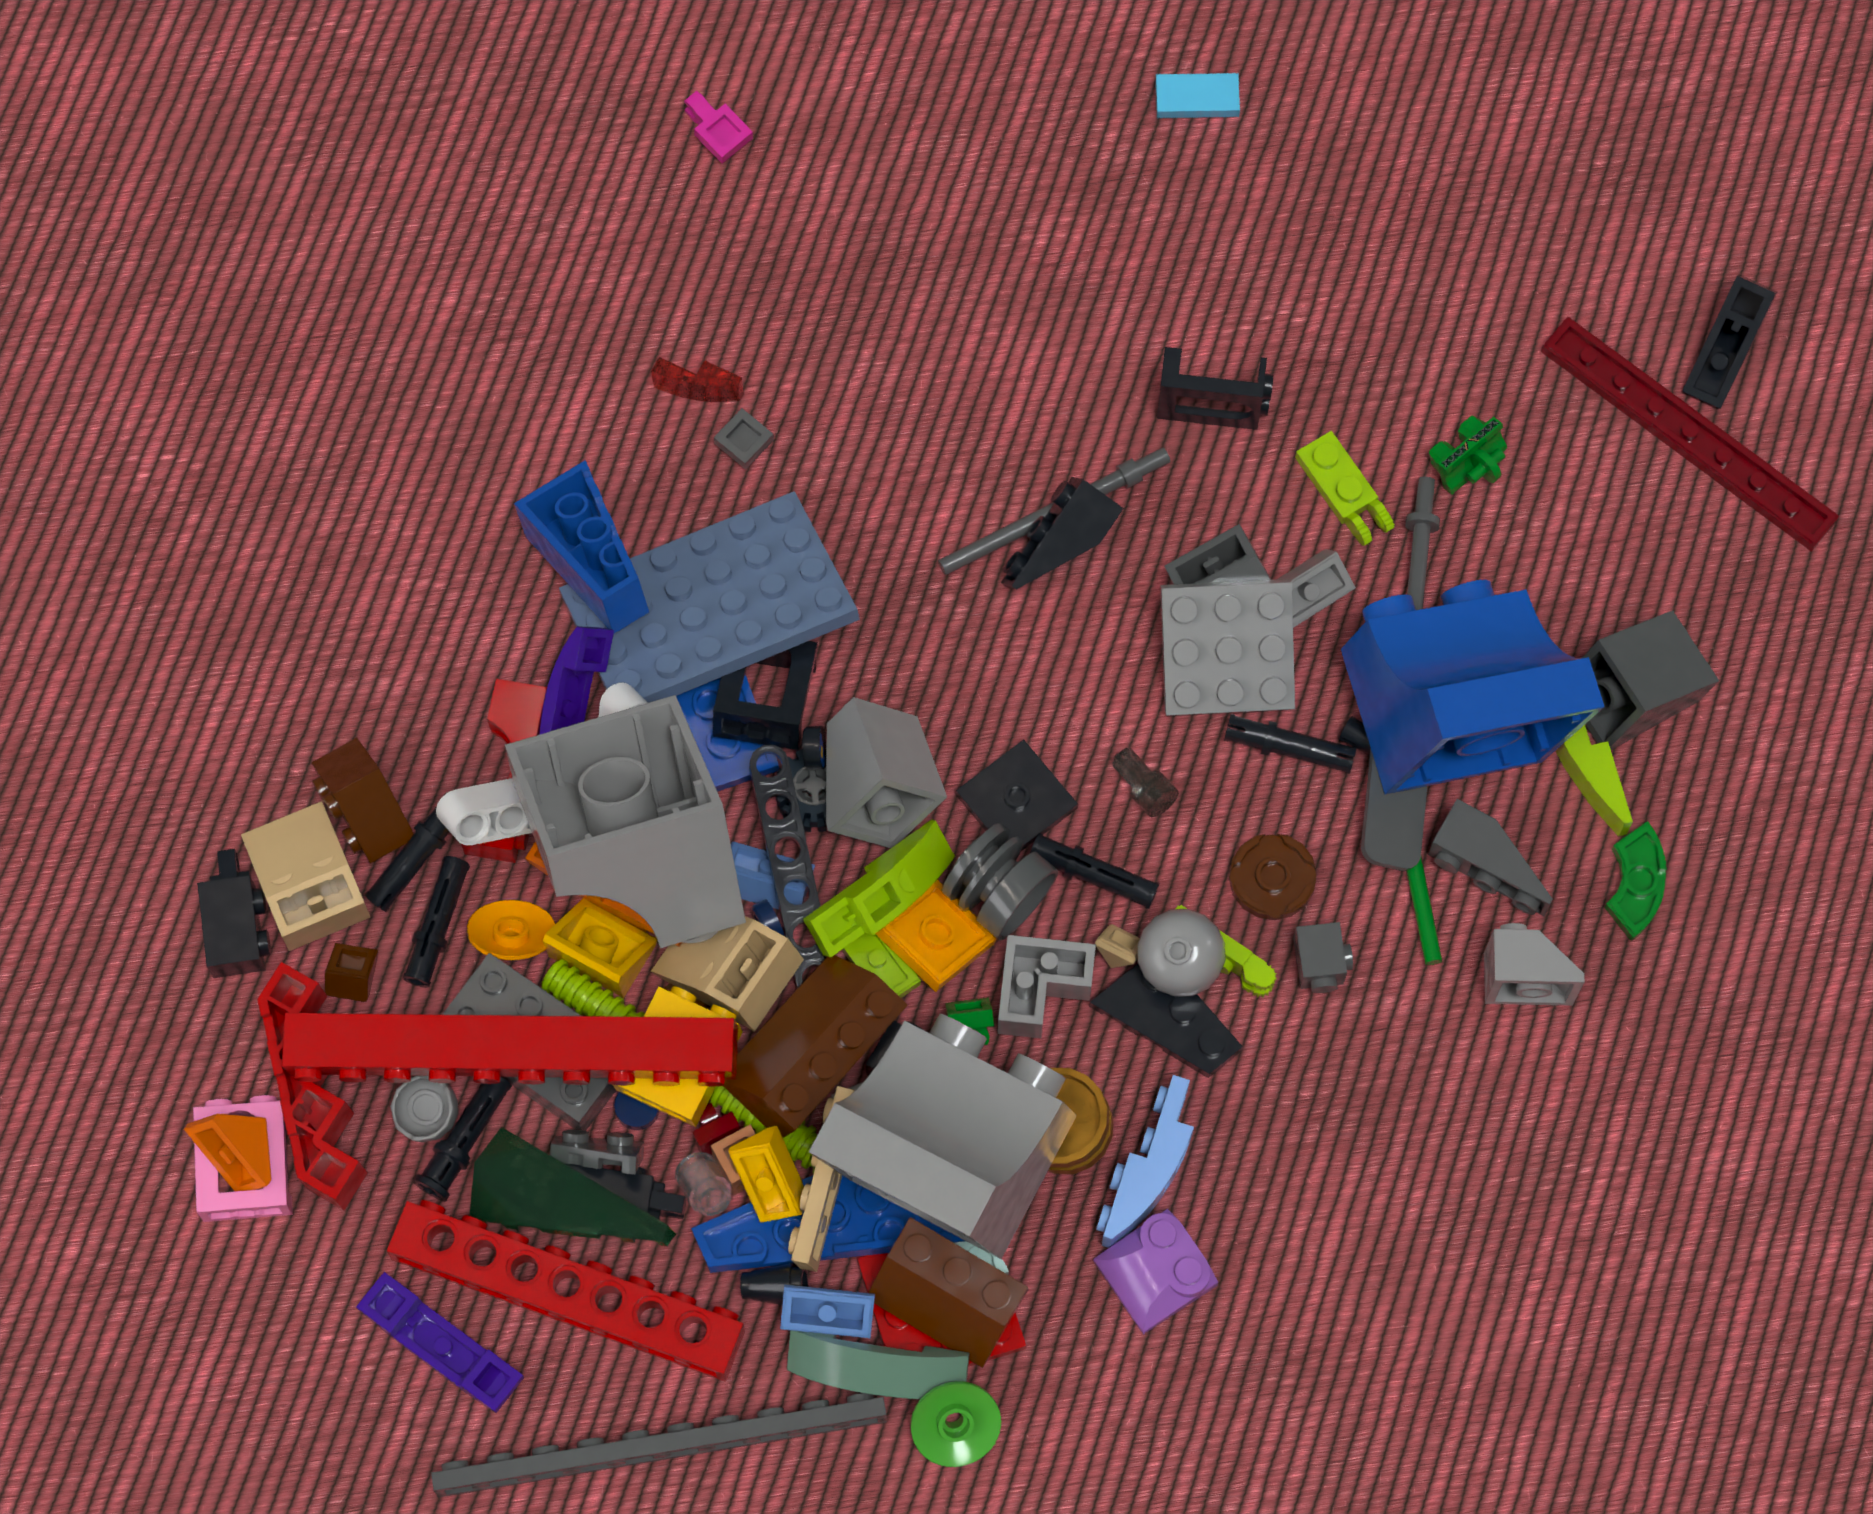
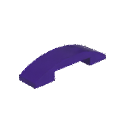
(572, 676)
(439, 1343)

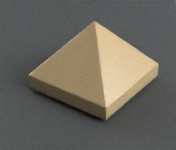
(1118, 946)

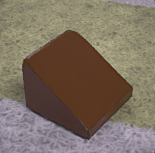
(350, 972)

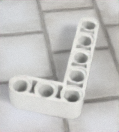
(493, 808)

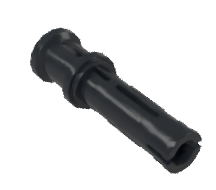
(453, 1153)

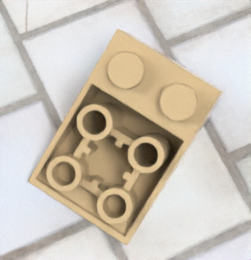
(305, 876)
(734, 969)

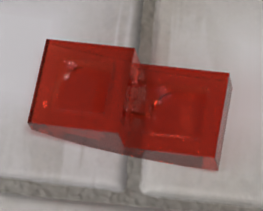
(708, 385)

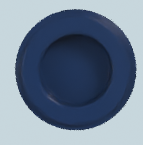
(766, 915)
(634, 1113)

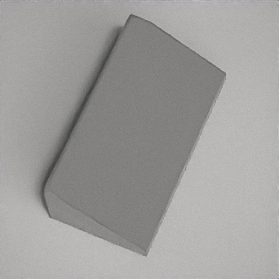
(1317, 584)

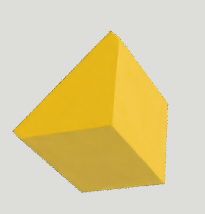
(600, 946)

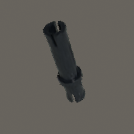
(1289, 743)
(408, 862)
(1095, 871)
(431, 938)

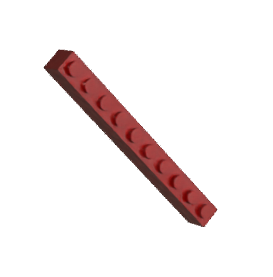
(510, 1047)

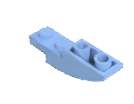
(1143, 1179)

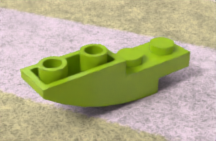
(884, 892)

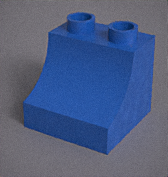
(1463, 686)

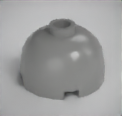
(1181, 952)

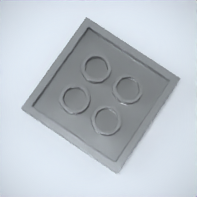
(1228, 647)

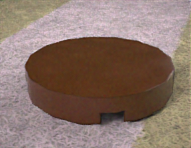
(1272, 876)

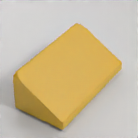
(768, 1175)

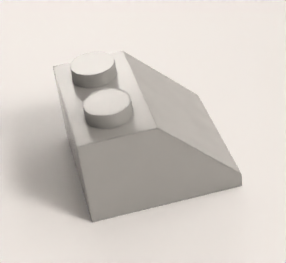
(1528, 969)

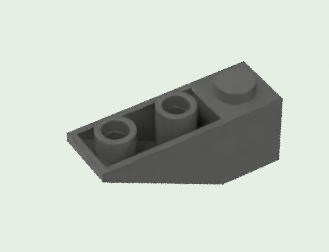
(1483, 851)

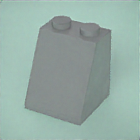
(878, 774)

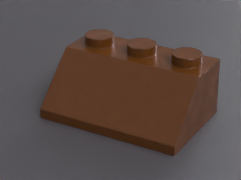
(947, 1292)

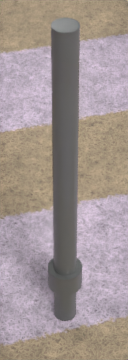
(1126, 474)

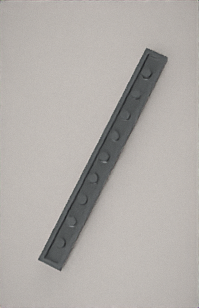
(641, 1448)

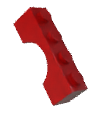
(512, 717)

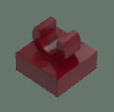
(714, 1128)

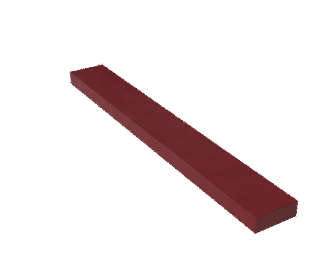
(1690, 434)

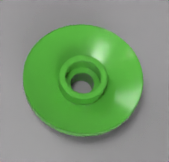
(958, 1441)

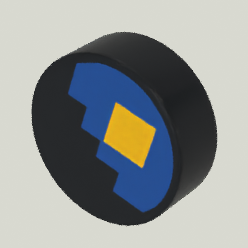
(814, 747)

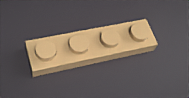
(818, 1205)

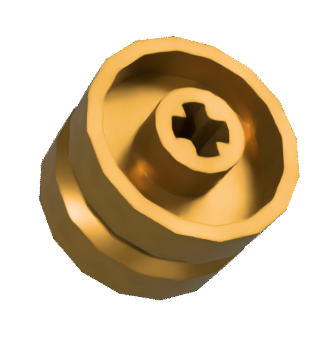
(1091, 1129)

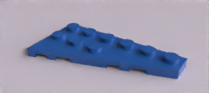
(858, 1227)

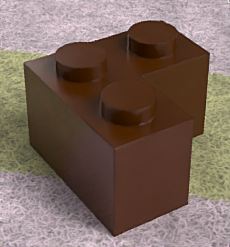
(359, 793)

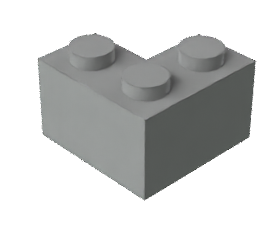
(1039, 970)

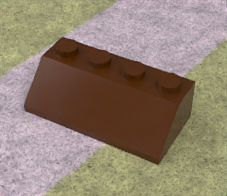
(812, 1042)

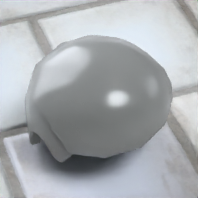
(424, 1109)

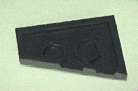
(1177, 1024)

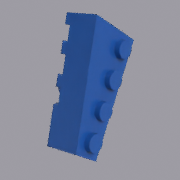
(582, 544)

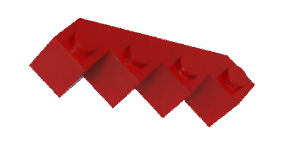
(310, 1113)

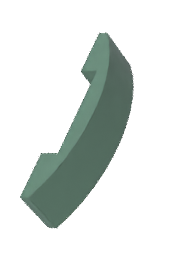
(873, 1367)

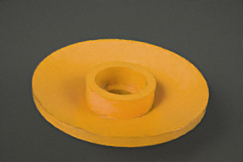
(509, 929)

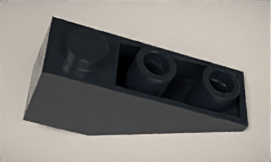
(1071, 527)

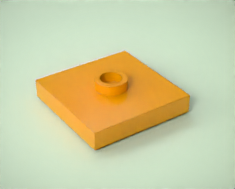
(936, 937)

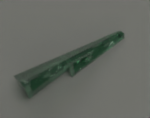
(529, 1188)

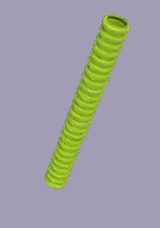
(592, 1001)

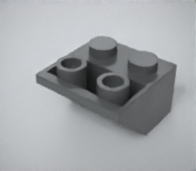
(1221, 559)

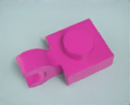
(718, 129)

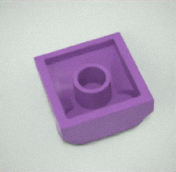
(1156, 1270)

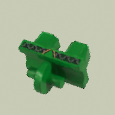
(1474, 457)

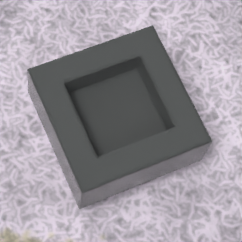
(743, 438)

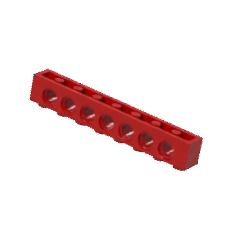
(710, 1356)

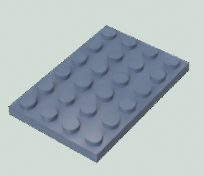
(724, 601)

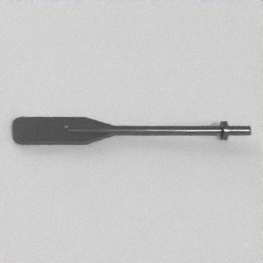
(1396, 820)

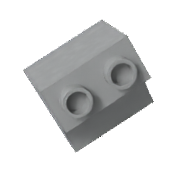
(632, 819)
(950, 1132)

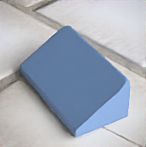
(756, 878)
(827, 1311)

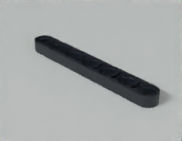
(781, 871)

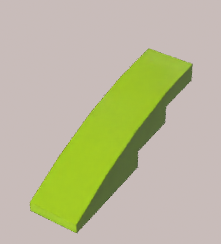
(1597, 779)

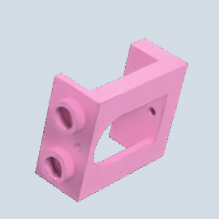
(266, 1202)

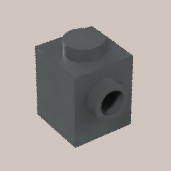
(1321, 957)

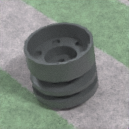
(992, 875)

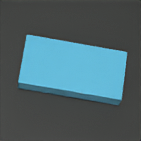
(1197, 95)

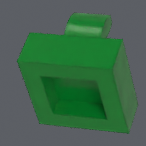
(972, 1013)

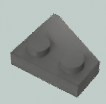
(618, 1149)

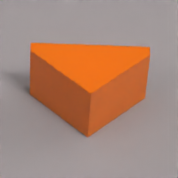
(235, 1148)

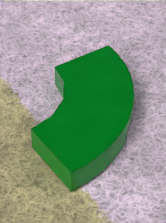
(1641, 883)

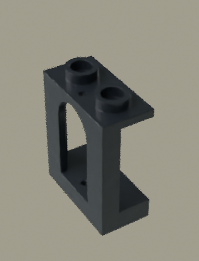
(1251, 394)
(761, 722)

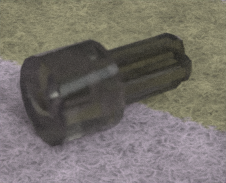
(1150, 788)

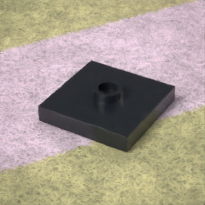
(1018, 794)

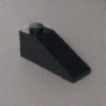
(1729, 341)

